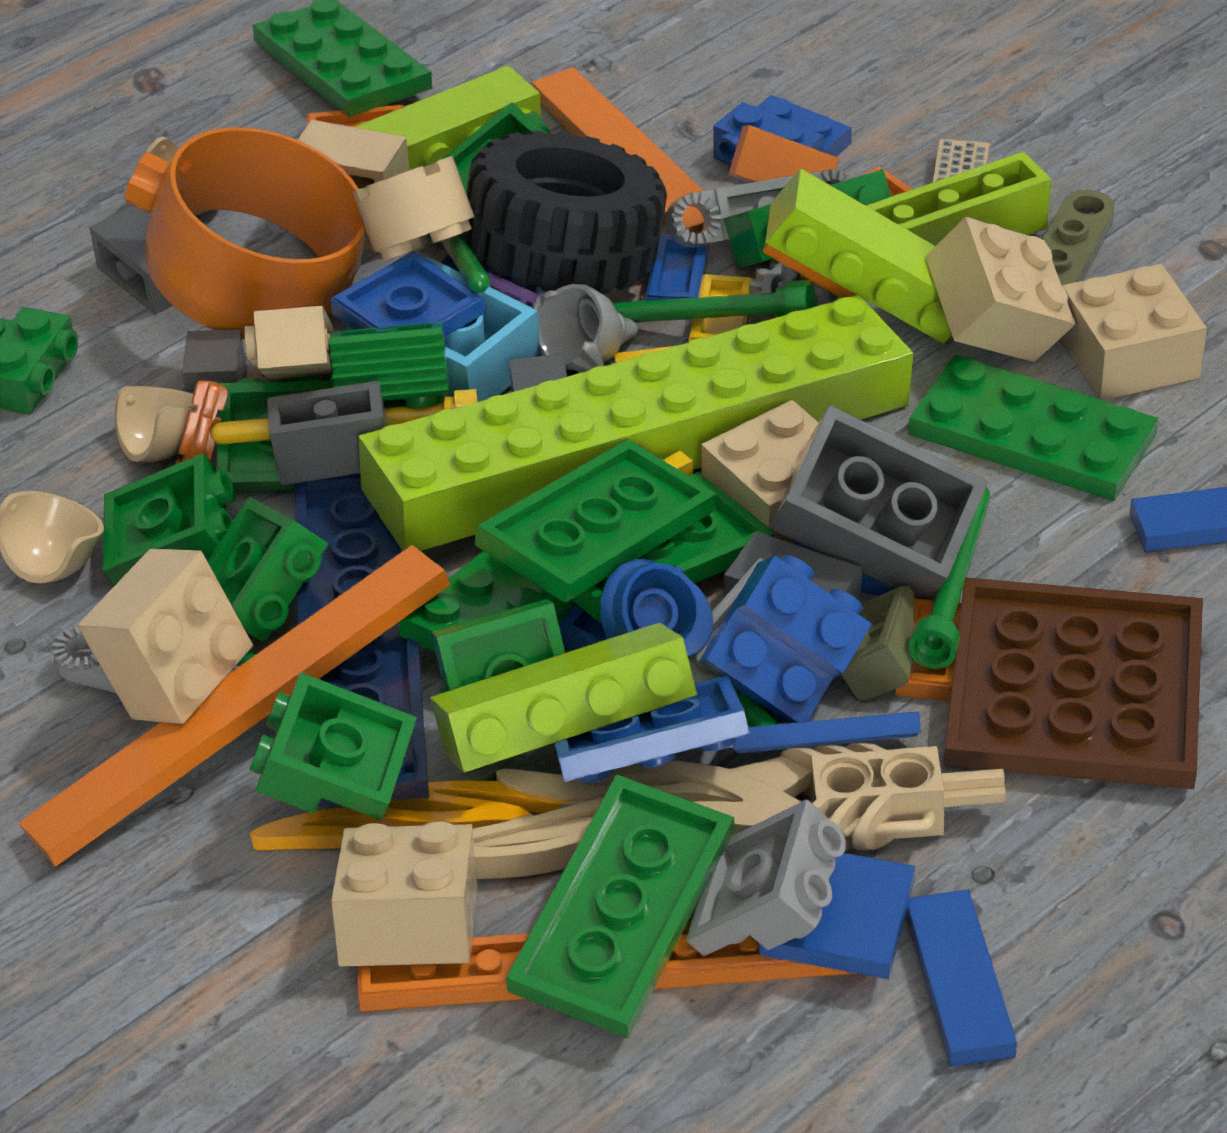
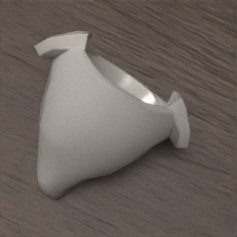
(581, 326)

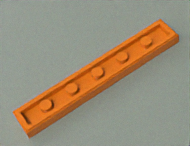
(588, 113)

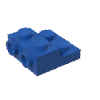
(782, 119)
(786, 638)

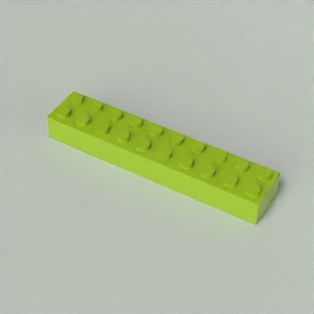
(471, 462)

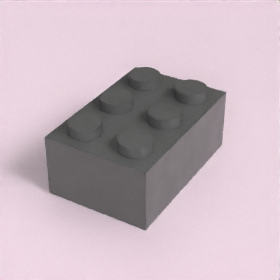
(879, 504)

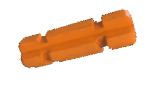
(197, 432)

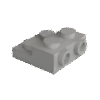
(769, 881)

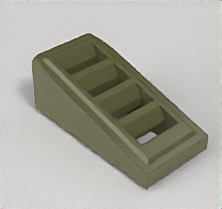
(883, 655)

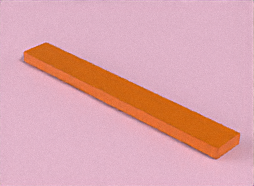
(234, 706)
(493, 956)

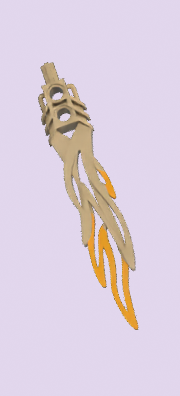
(858, 786)

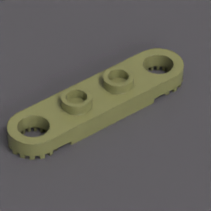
(1078, 236)

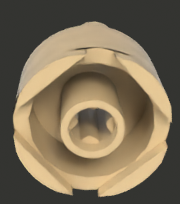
(413, 205)

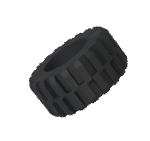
(564, 211)

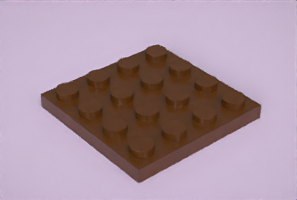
(1076, 683)

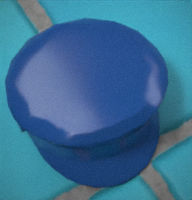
(652, 593)

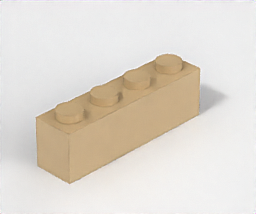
(290, 343)

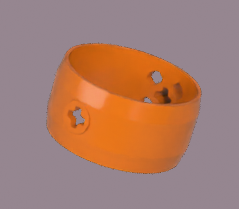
(260, 177)

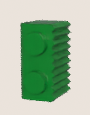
(404, 359)

